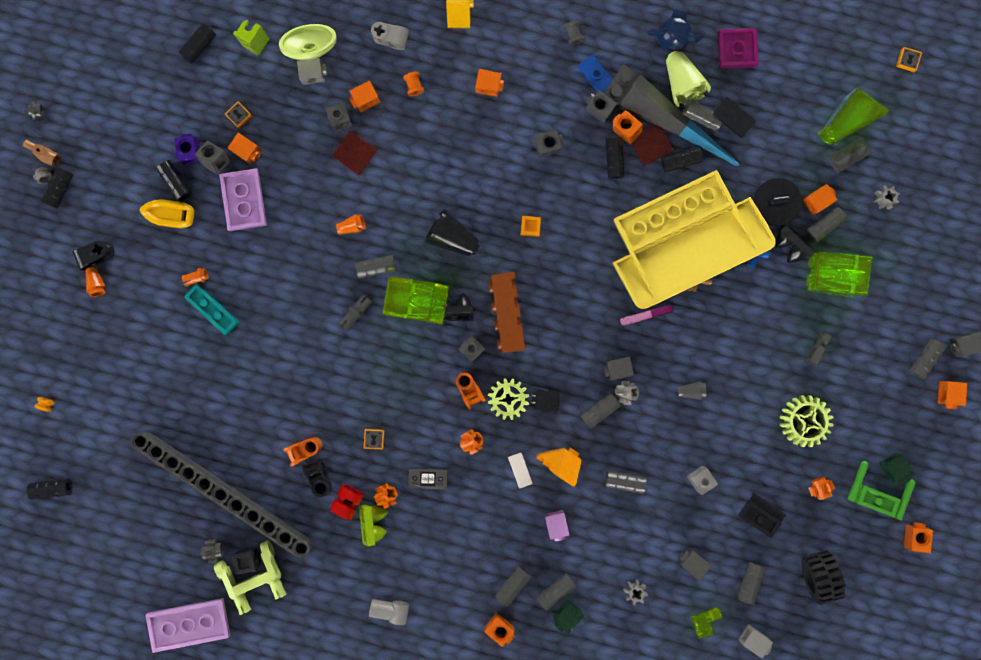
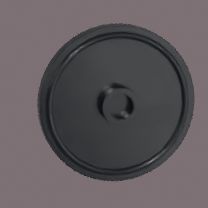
(778, 201)

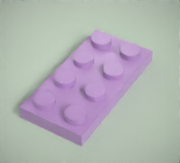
(188, 625)

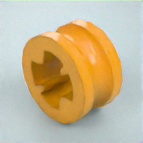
(44, 404)

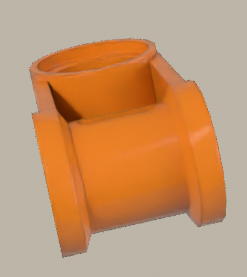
(470, 391)
(300, 451)

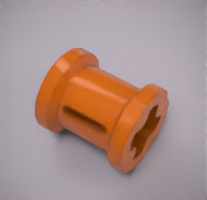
(413, 83)

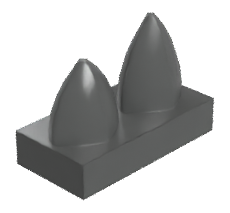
(849, 155)

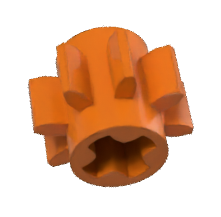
(471, 442)
(821, 488)
(385, 496)

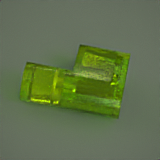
(702, 622)

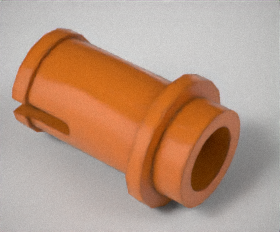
(198, 276)

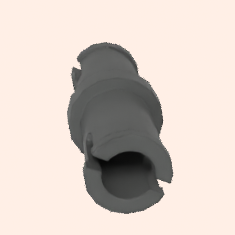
(355, 312)

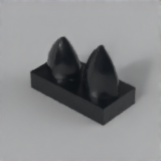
(800, 248)
(461, 311)

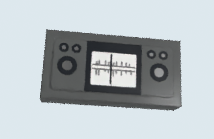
(427, 478)

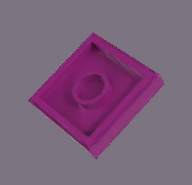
(737, 48)

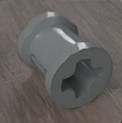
(574, 32)

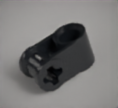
(93, 254)
(317, 477)

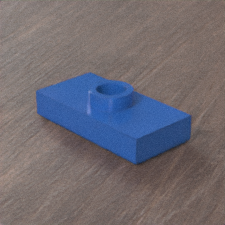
(595, 74)

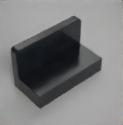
(734, 117)

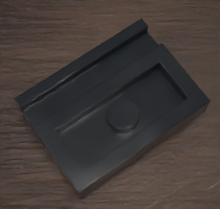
(762, 515)

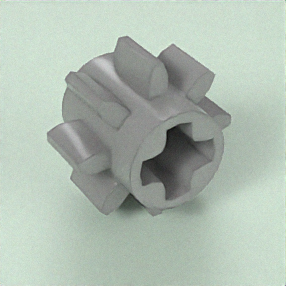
(892, 197)
(626, 392)
(635, 598)

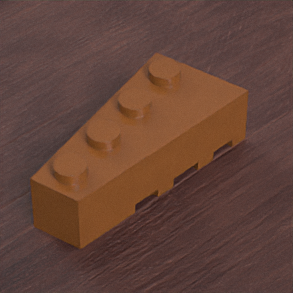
(507, 312)

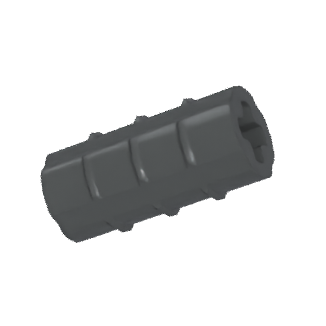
(701, 114)
(826, 225)
(375, 267)
(927, 359)
(600, 410)
(625, 482)
(751, 583)
(513, 585)
(556, 592)

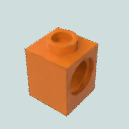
(489, 83)
(364, 96)
(631, 133)
(245, 148)
(820, 199)
(952, 394)
(924, 544)
(498, 621)

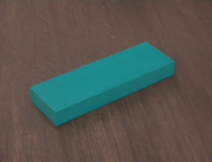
(211, 309)

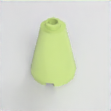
(685, 79)

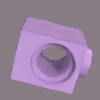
(556, 525)

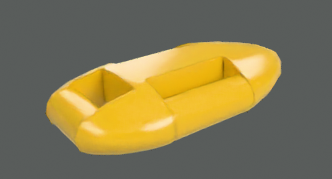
(168, 213)

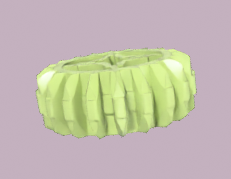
(802, 427)

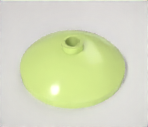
(307, 41)

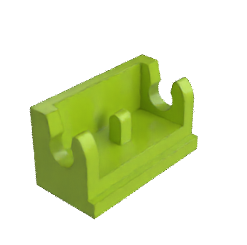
(252, 40)

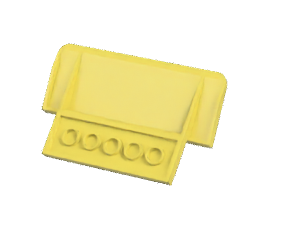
(687, 239)

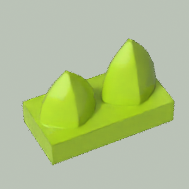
(368, 516)

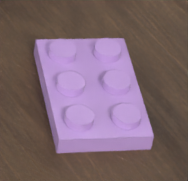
(243, 199)

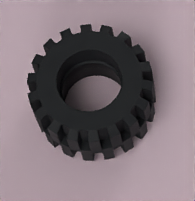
(823, 577)

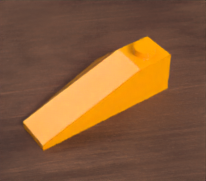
(562, 463)

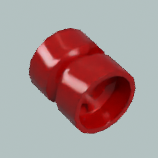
(344, 508)

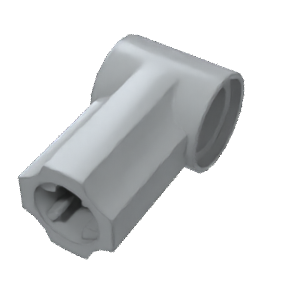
(393, 611)

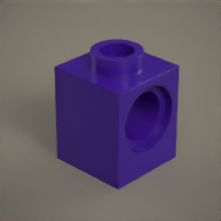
(181, 143)

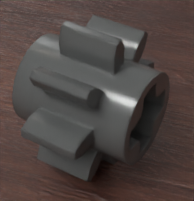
(212, 551)

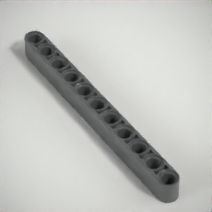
(212, 493)

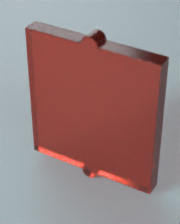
(651, 145)
(354, 153)

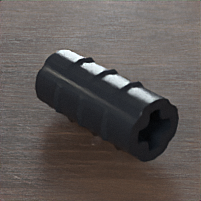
(197, 43)
(614, 158)
(681, 159)
(173, 180)
(57, 187)
(49, 489)

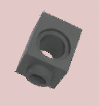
(600, 114)
(339, 117)
(542, 149)
(212, 157)
(966, 344)
(471, 348)
(618, 368)
(694, 563)

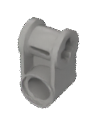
(392, 36)

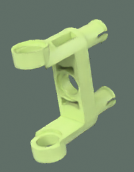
(270, 576)

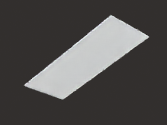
(520, 470)

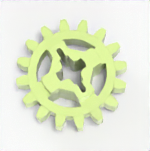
(506, 388)

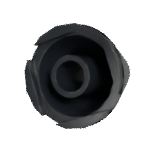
(452, 235)

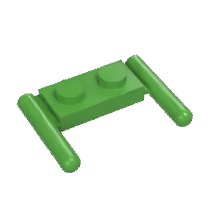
(878, 500)

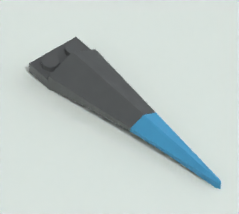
(643, 100)

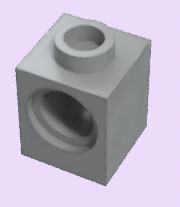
(311, 71)
(702, 480)
(756, 641)

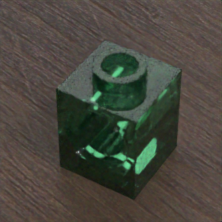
(897, 469)
(567, 616)

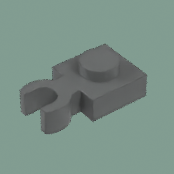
(816, 352)

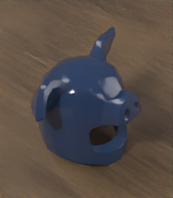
(675, 32)

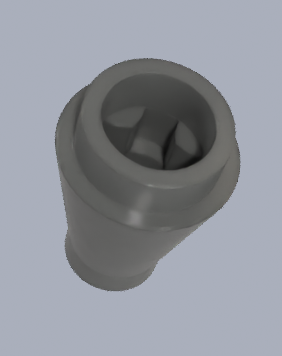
(693, 391)

